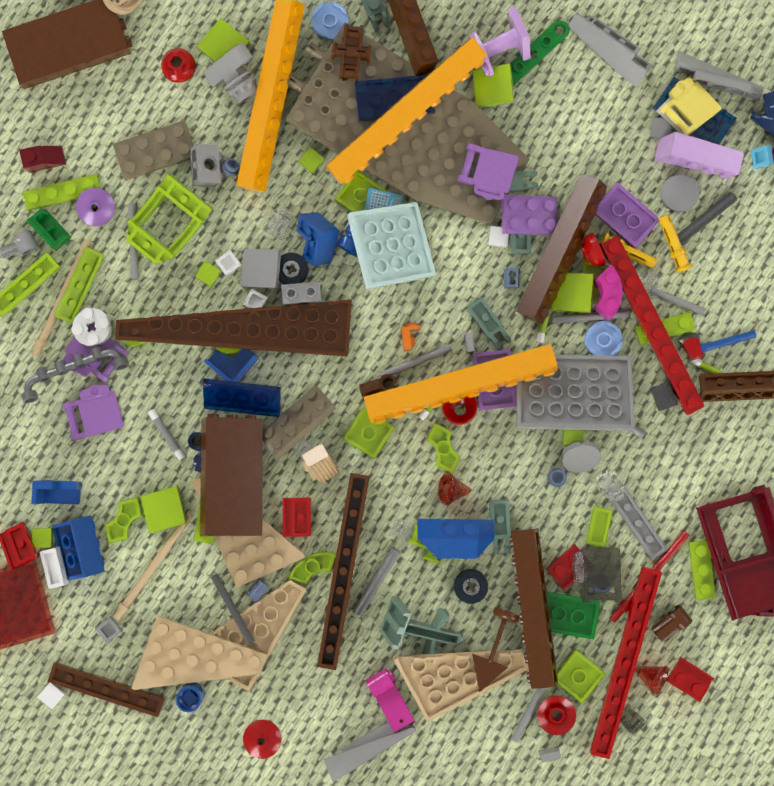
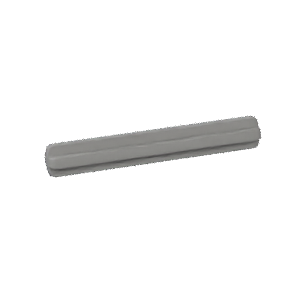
(376, 581)

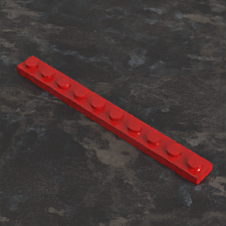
(652, 326)
(625, 662)

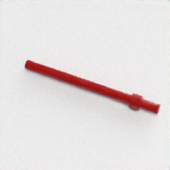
(624, 606)

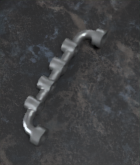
(62, 368)

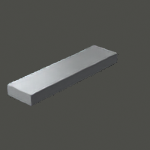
(640, 526)

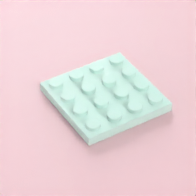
(391, 245)

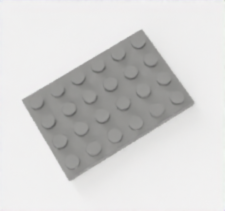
(580, 395)

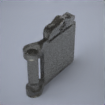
(598, 569)

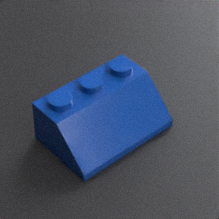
(79, 547)

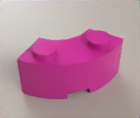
(610, 293)

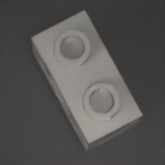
(200, 174)
(301, 293)

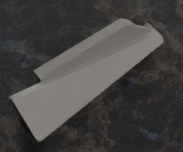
(612, 47)
(364, 749)

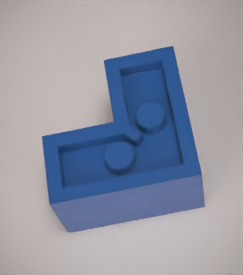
(320, 238)
(234, 369)
(56, 492)

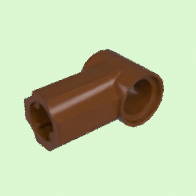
(377, 385)
(674, 621)

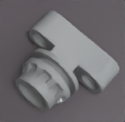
(231, 70)

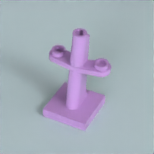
(516, 37)

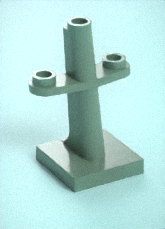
(398, 622)

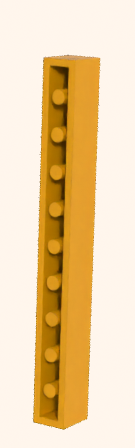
(270, 95)
(406, 110)
(461, 383)

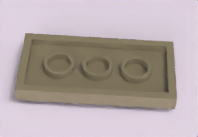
(154, 150)
(297, 421)

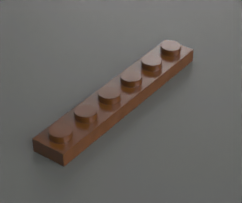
(106, 689)

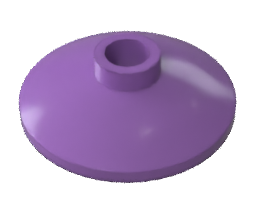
(105, 205)

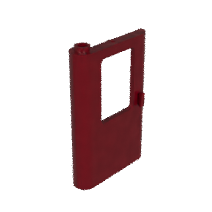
(750, 581)

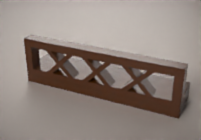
(737, 385)

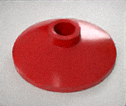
(560, 724)
(266, 730)

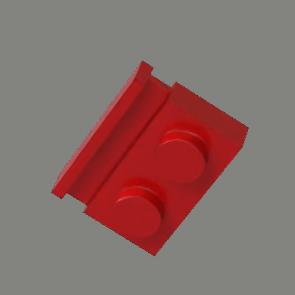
(297, 517)
(17, 546)
(561, 568)
(690, 679)

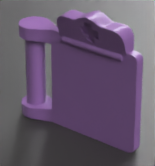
(493, 172)
(76, 347)
(98, 412)

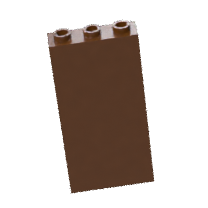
(66, 43)
(231, 475)

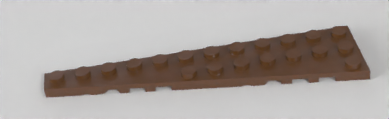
(292, 328)

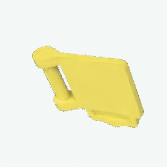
(692, 103)

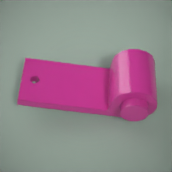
(390, 699)

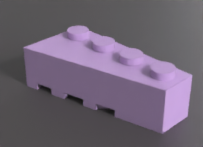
(699, 155)

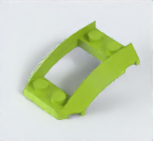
(183, 198)

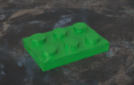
(572, 616)

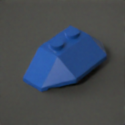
(455, 537)

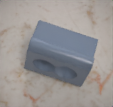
(506, 278)
(257, 590)

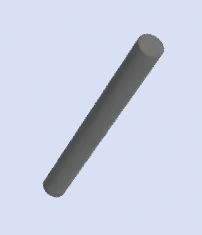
(232, 609)

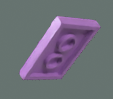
(529, 215)
(626, 215)
(504, 396)

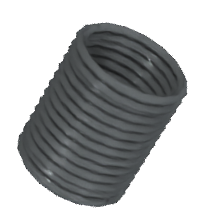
(663, 396)

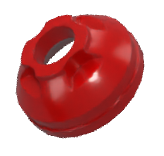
(181, 73)
(592, 251)
(471, 410)

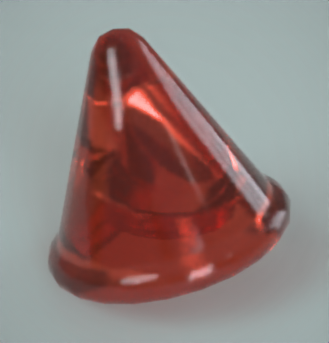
(451, 489)
(653, 677)

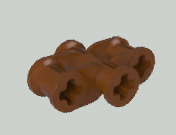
(351, 52)

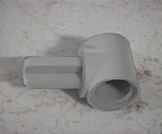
(23, 243)

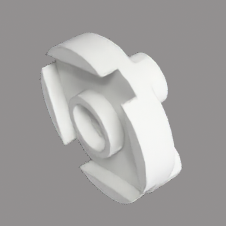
(102, 324)

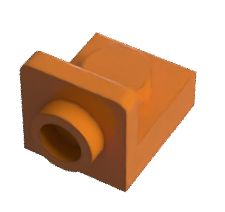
(407, 339)

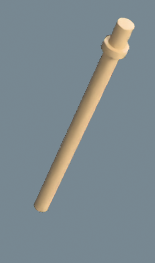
(41, 342)
(124, 607)

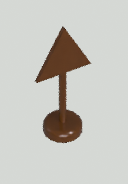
(486, 669)

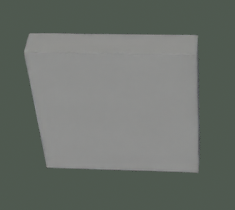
(261, 268)

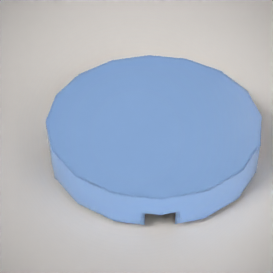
(331, 26)
(598, 344)

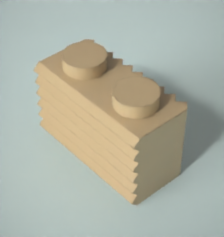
(319, 464)

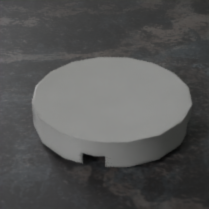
(679, 193)
(581, 456)

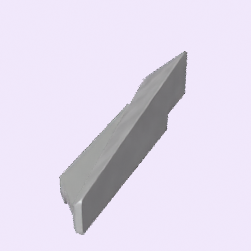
(716, 78)

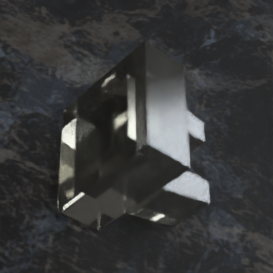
(635, 723)

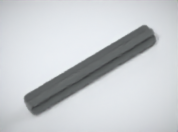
(707, 217)

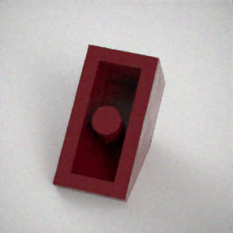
(42, 158)

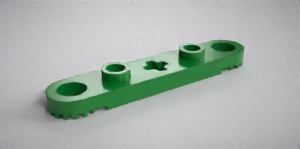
(542, 47)

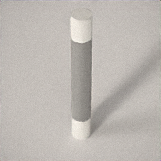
(166, 434)

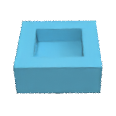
(762, 157)

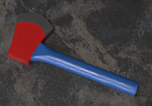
(691, 343)

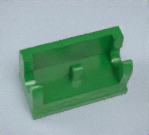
(49, 229)

